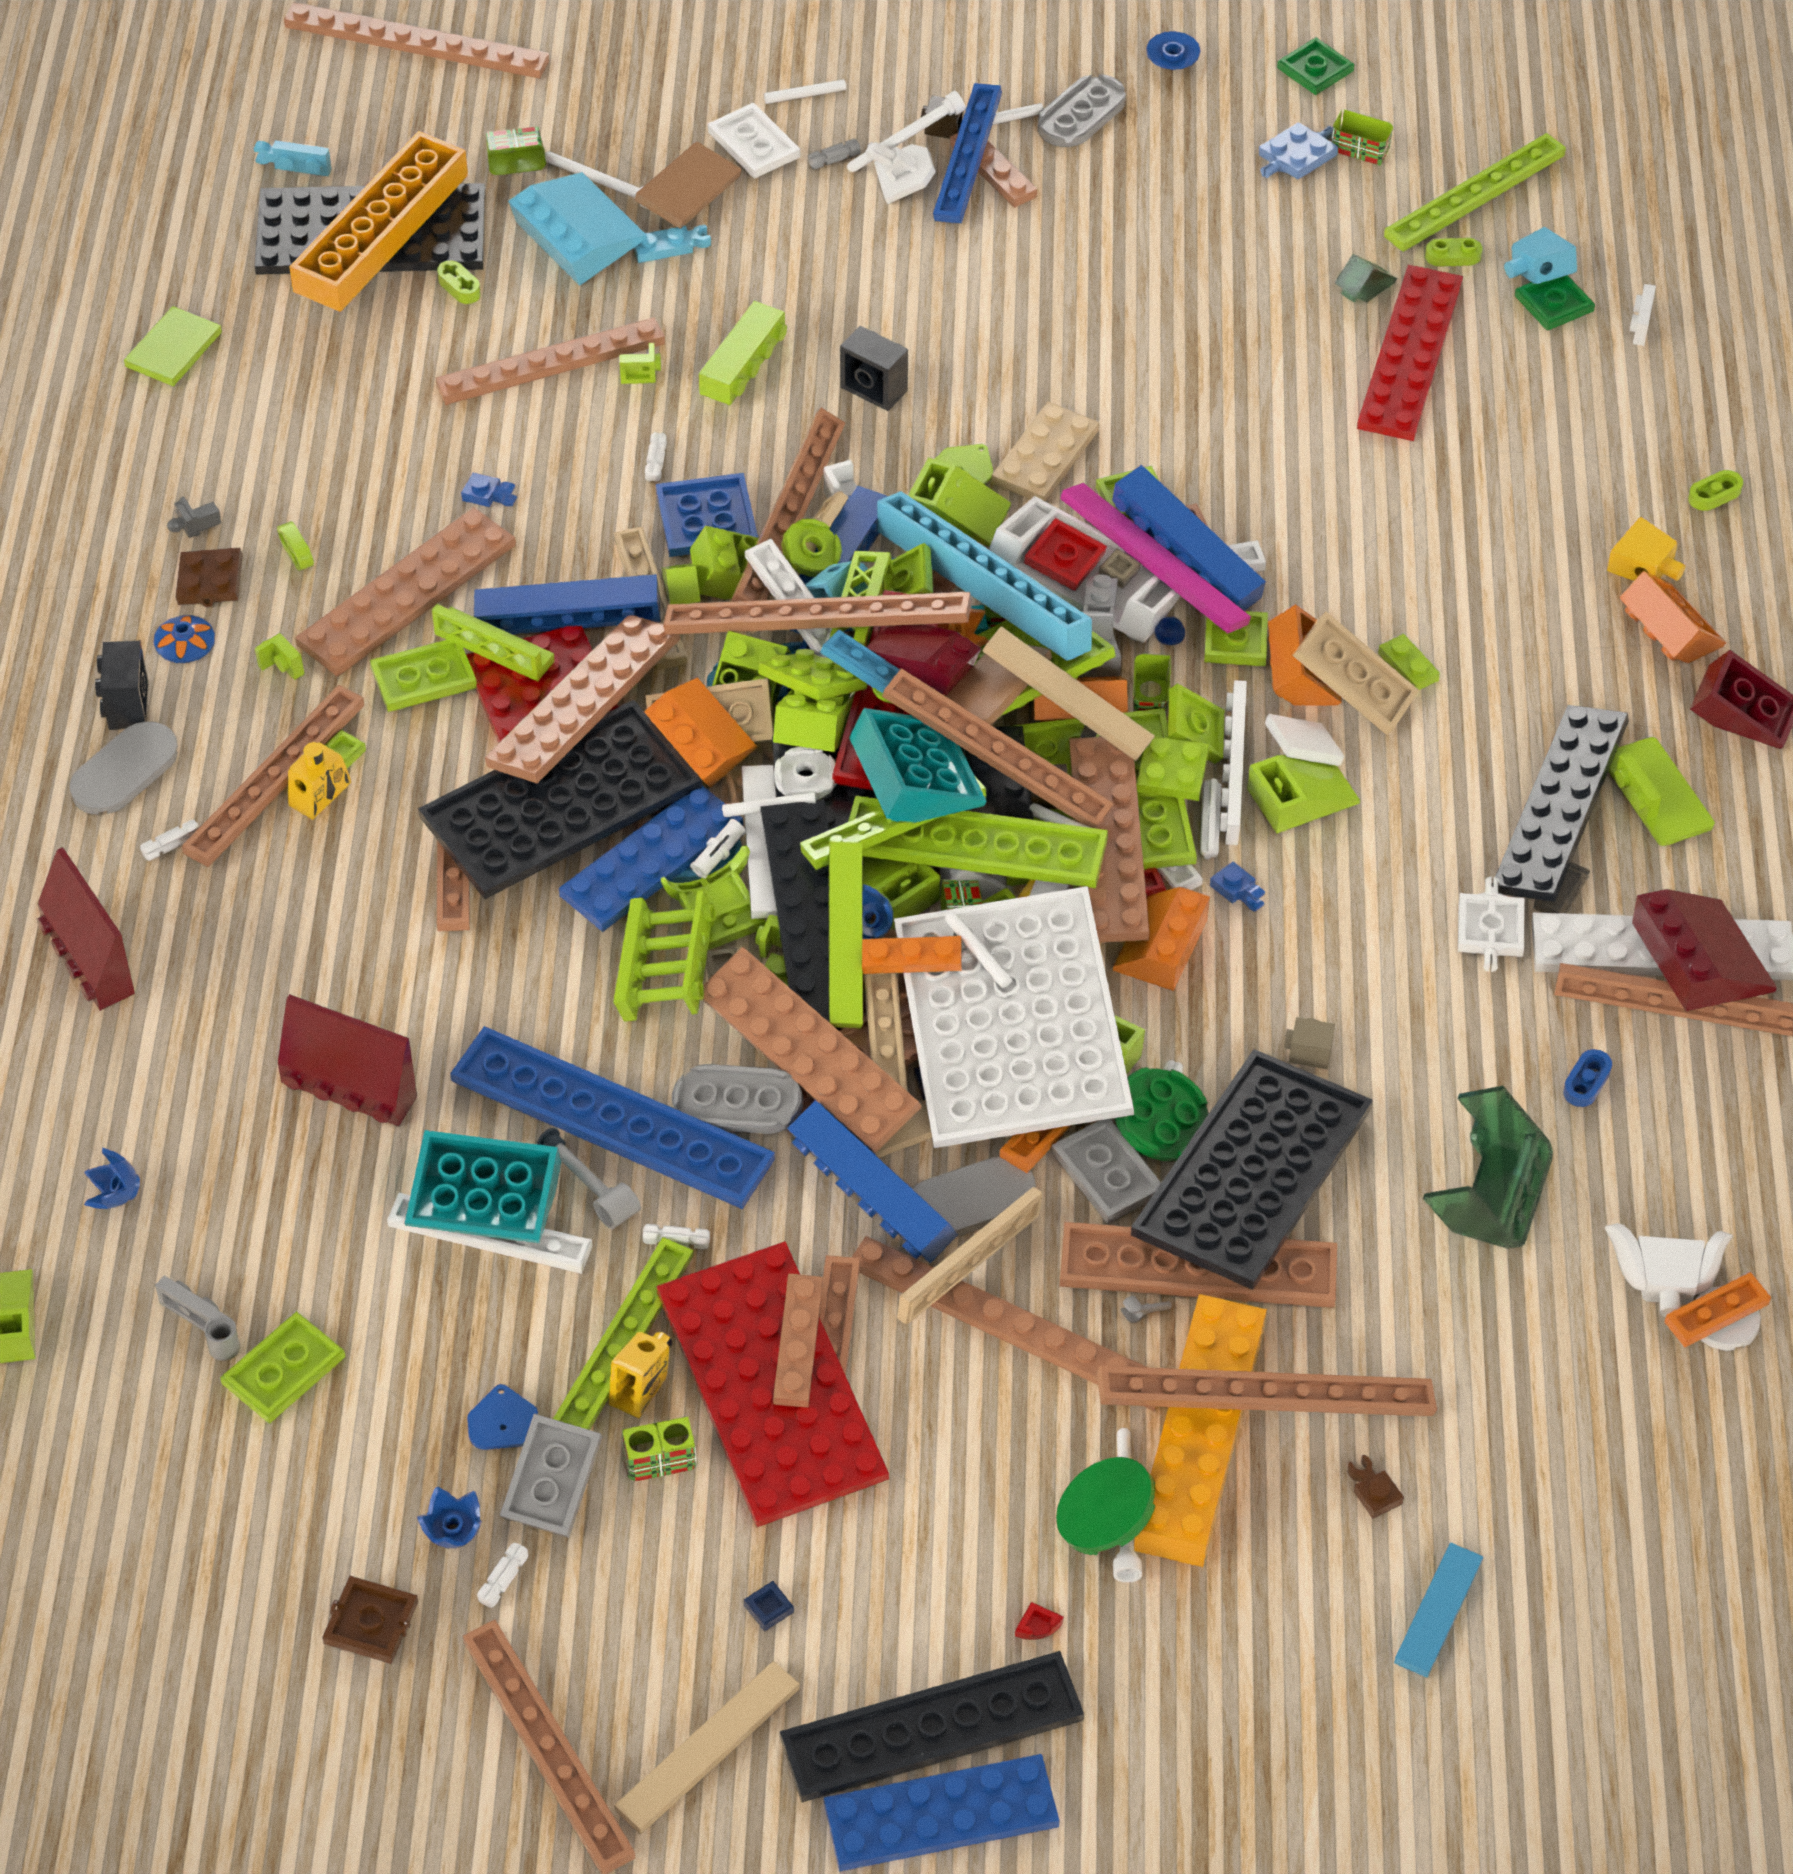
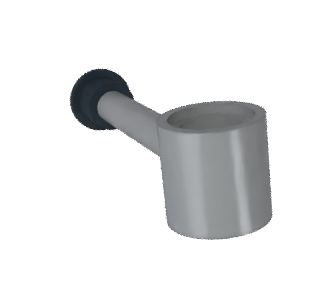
(613, 1204)

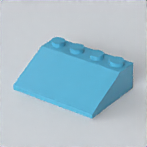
(575, 224)

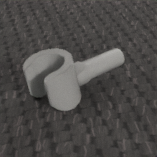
(1135, 1311)

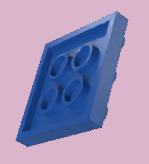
(699, 502)

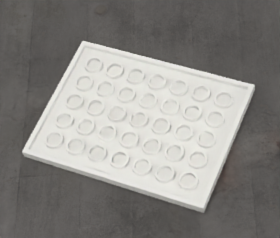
(1023, 1052)

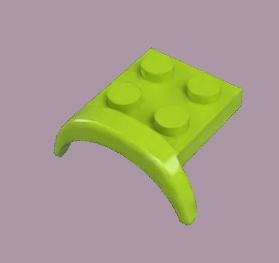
(729, 897)

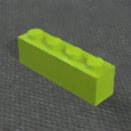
(742, 353)

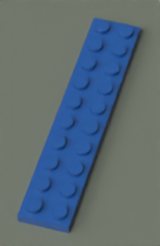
(613, 1117)

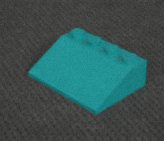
(913, 767)
(483, 1186)

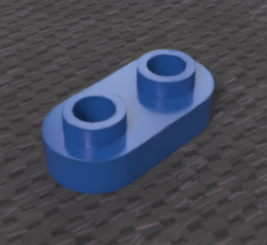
(1585, 1080)

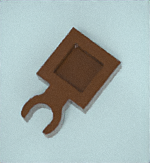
(1374, 1490)

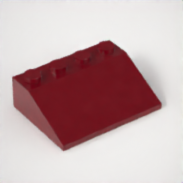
(84, 934)
(1699, 949)
(346, 1061)

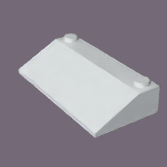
(1137, 605)

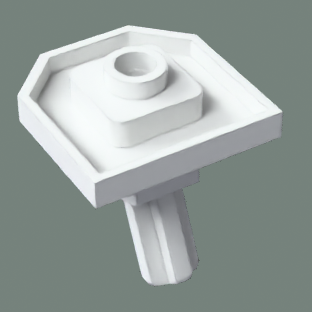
(902, 169)

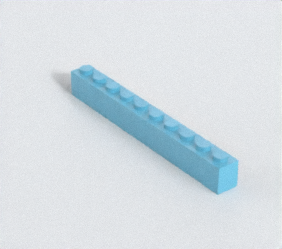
(987, 576)

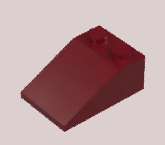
(928, 653)
(1744, 701)

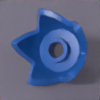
(875, 903)
(115, 1181)
(446, 1511)

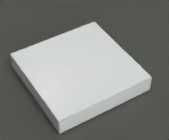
(1304, 740)

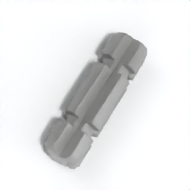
(834, 154)

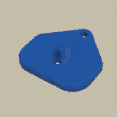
(500, 1420)

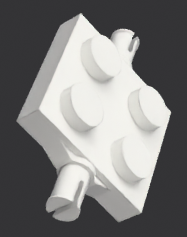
(1491, 924)

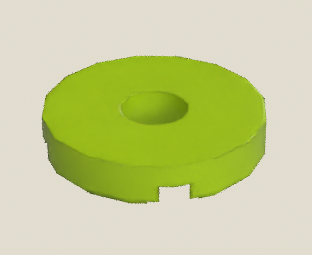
(800, 557)

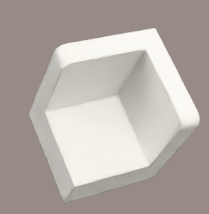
(839, 478)

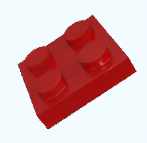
(1065, 554)

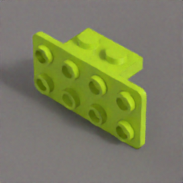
(1659, 792)

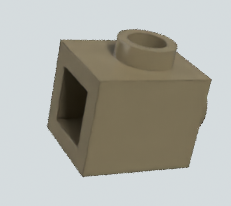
(1310, 1042)

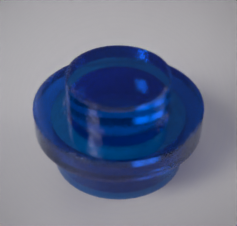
(1170, 631)

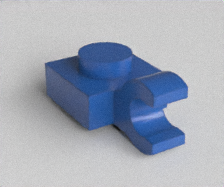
(486, 489)
(1237, 884)

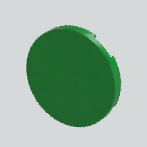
(1165, 1115)
(1106, 1505)

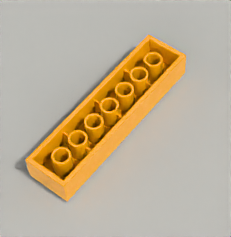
(378, 221)
(1200, 1441)

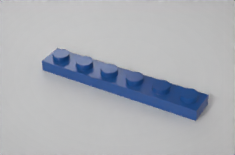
(967, 153)

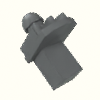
(194, 520)

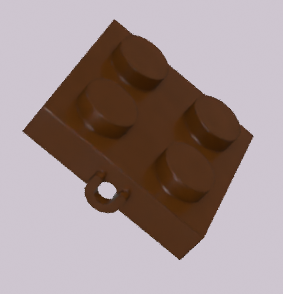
(209, 576)
(370, 1619)

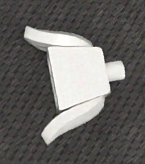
(1668, 1268)

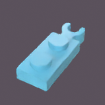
(294, 157)
(671, 243)

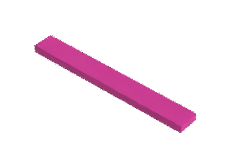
(1155, 558)

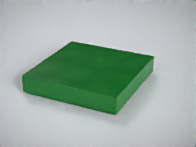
(1315, 66)
(1555, 301)

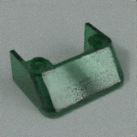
(1508, 1177)

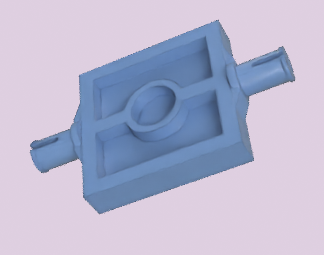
(1297, 151)

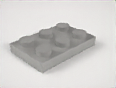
(1107, 1169)
(551, 1475)

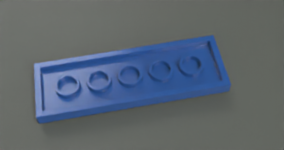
(653, 851)
(941, 1812)

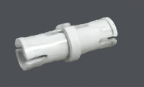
(730, 834)

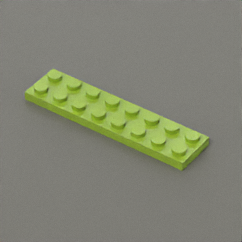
(996, 846)

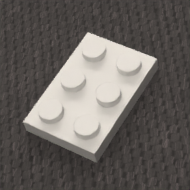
(754, 140)

